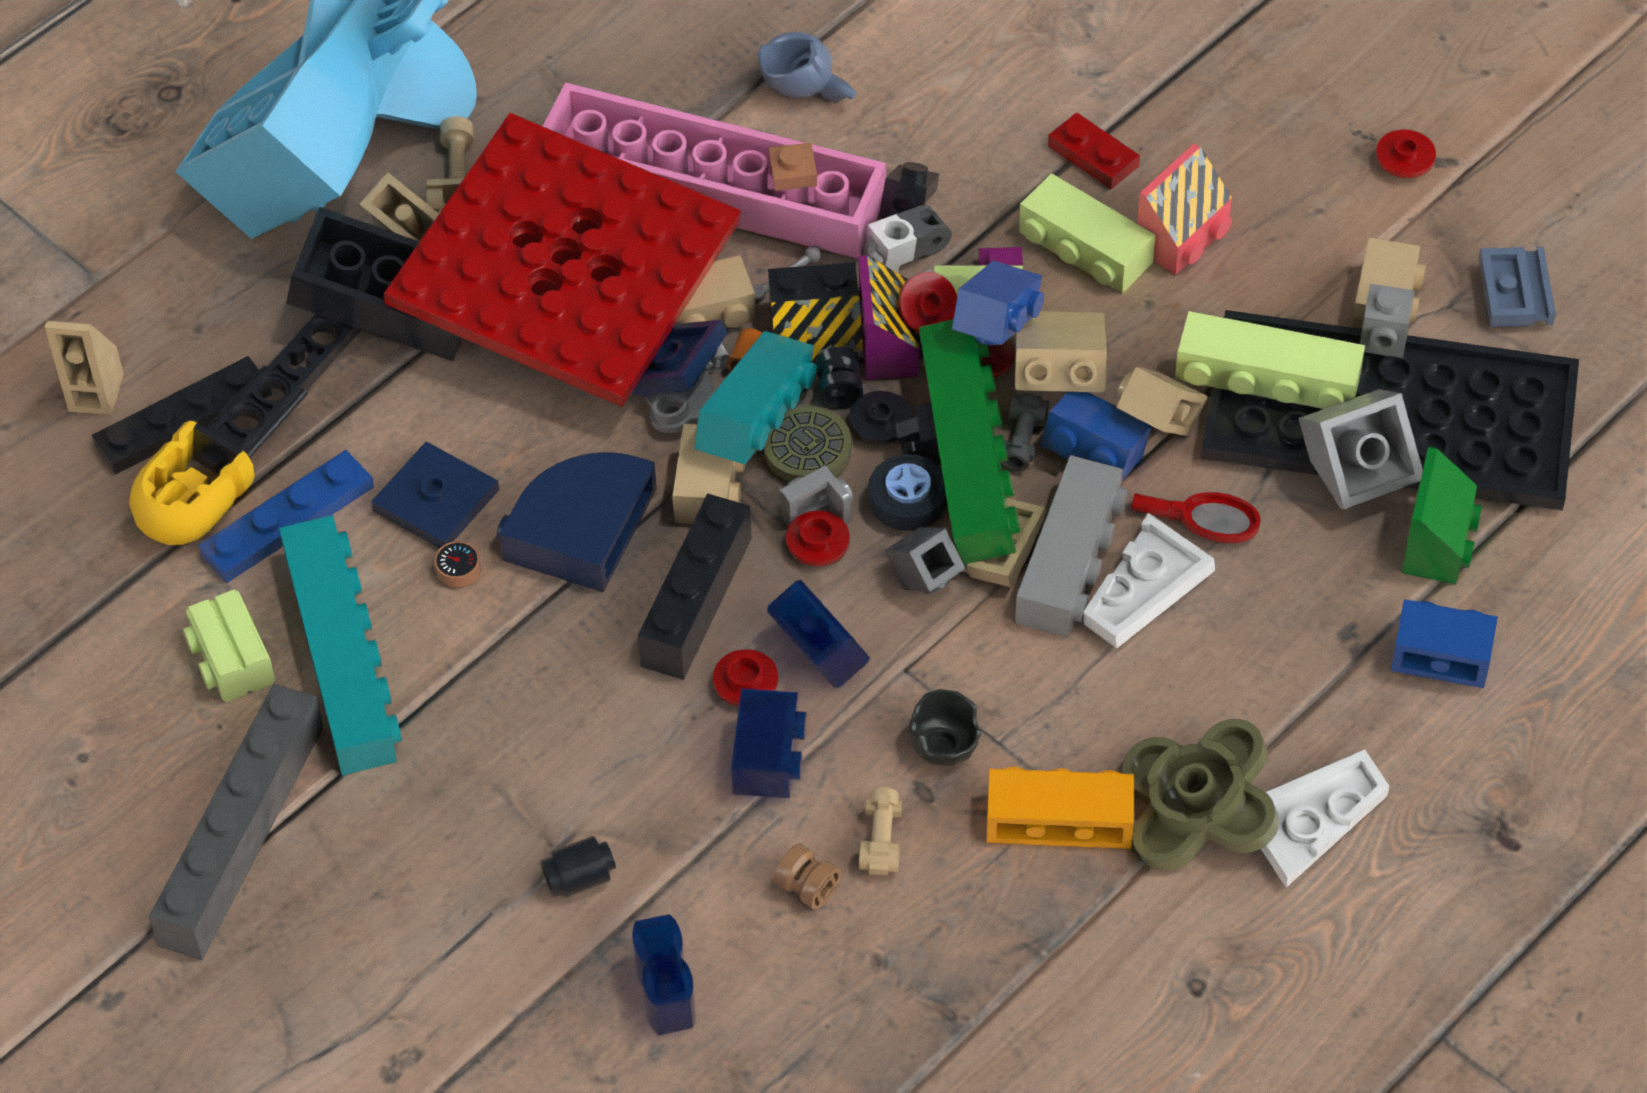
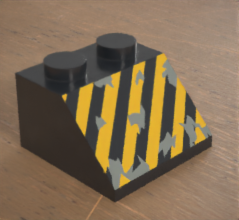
(817, 306)

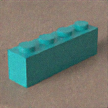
(755, 397)

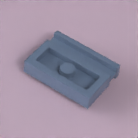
(1516, 286)

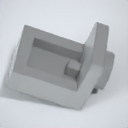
(816, 493)

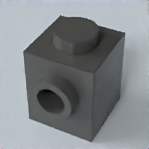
(925, 559)

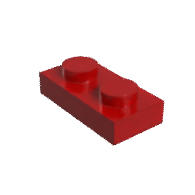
(1093, 150)

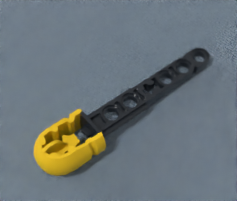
(164, 491)

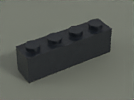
(695, 586)

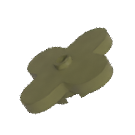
(1201, 794)

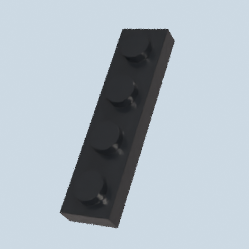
(150, 428)

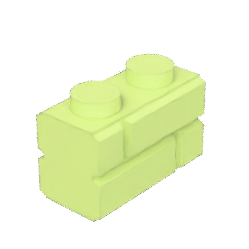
(229, 645)

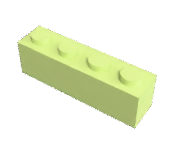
(1268, 361)

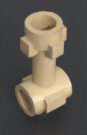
(879, 854)

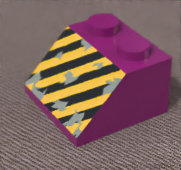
(888, 343)

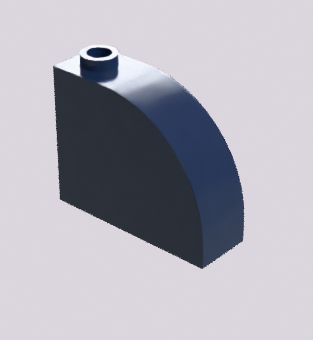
(579, 517)

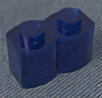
(664, 974)

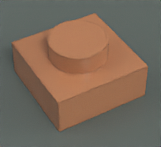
(792, 166)

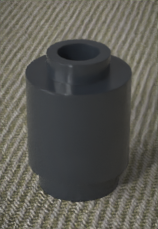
(578, 867)

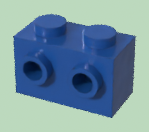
(997, 303)
(1095, 431)
(1444, 643)

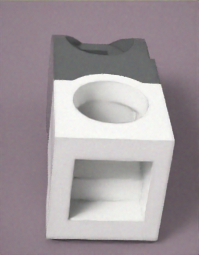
(906, 237)

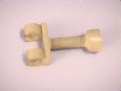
(455, 135)

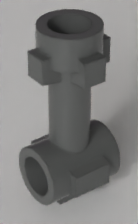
(1028, 412)

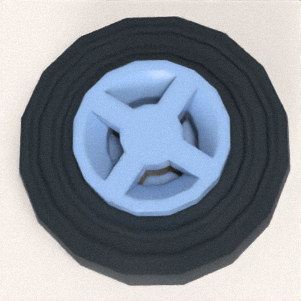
(924, 489)

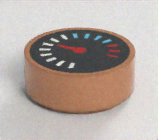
(457, 564)

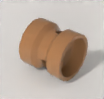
(807, 876)

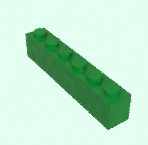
(968, 443)

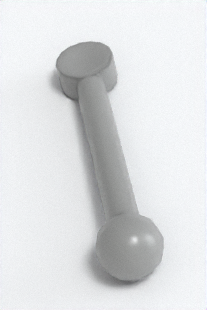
(811, 255)

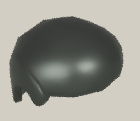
(944, 727)

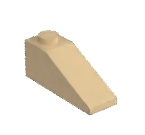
(85, 366)

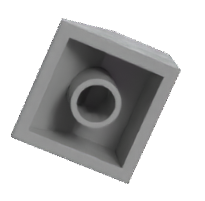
(1363, 447)

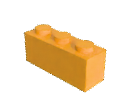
(1060, 808)

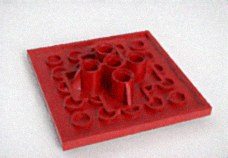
(563, 259)

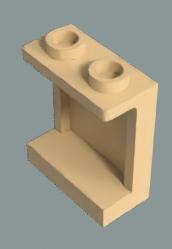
(1062, 353)

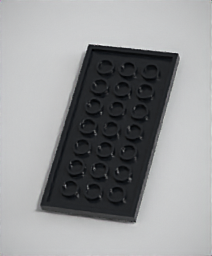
(1483, 407)

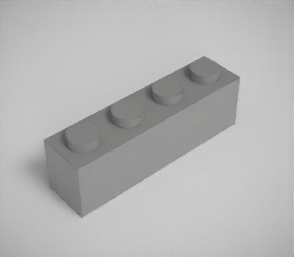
(1069, 547)

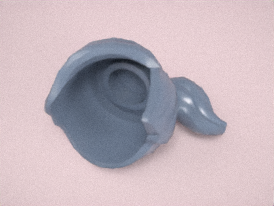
(801, 67)

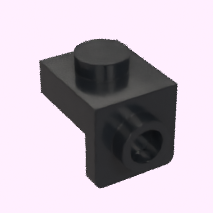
(907, 188)

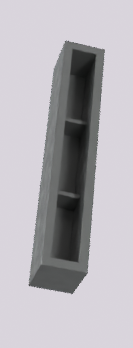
(236, 822)

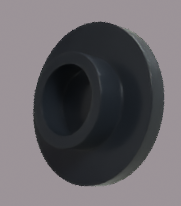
(876, 414)

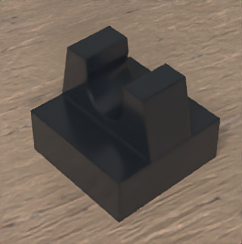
(919, 434)

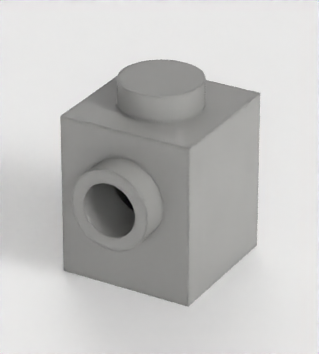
(1386, 320)

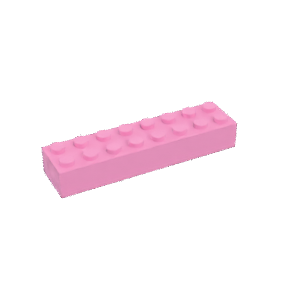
(730, 167)

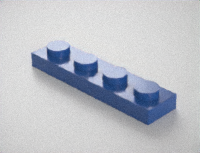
(309, 498)

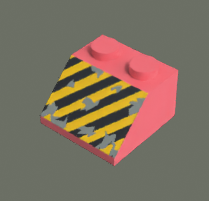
(1185, 210)

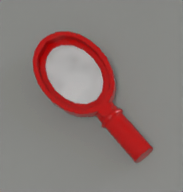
(1206, 514)

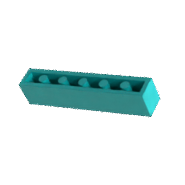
(338, 645)

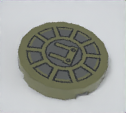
(807, 442)

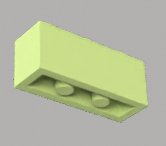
(1086, 233)

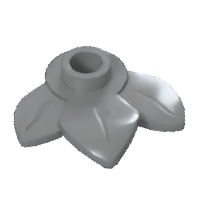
(674, 409)

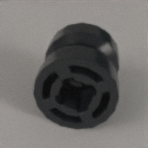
(839, 377)

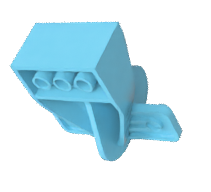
(310, 113)

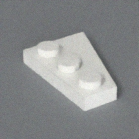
(1148, 580)
(1320, 811)

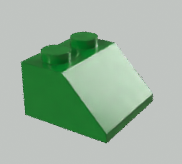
(1441, 521)

